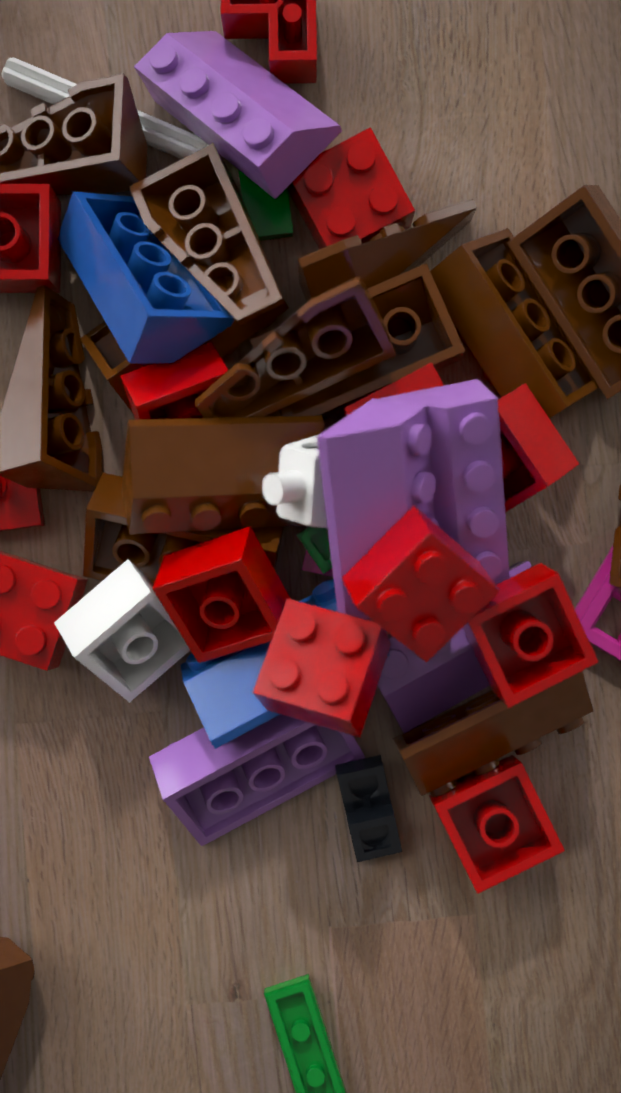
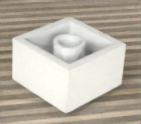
(123, 632)

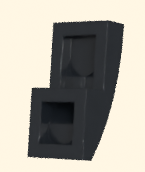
(368, 808)

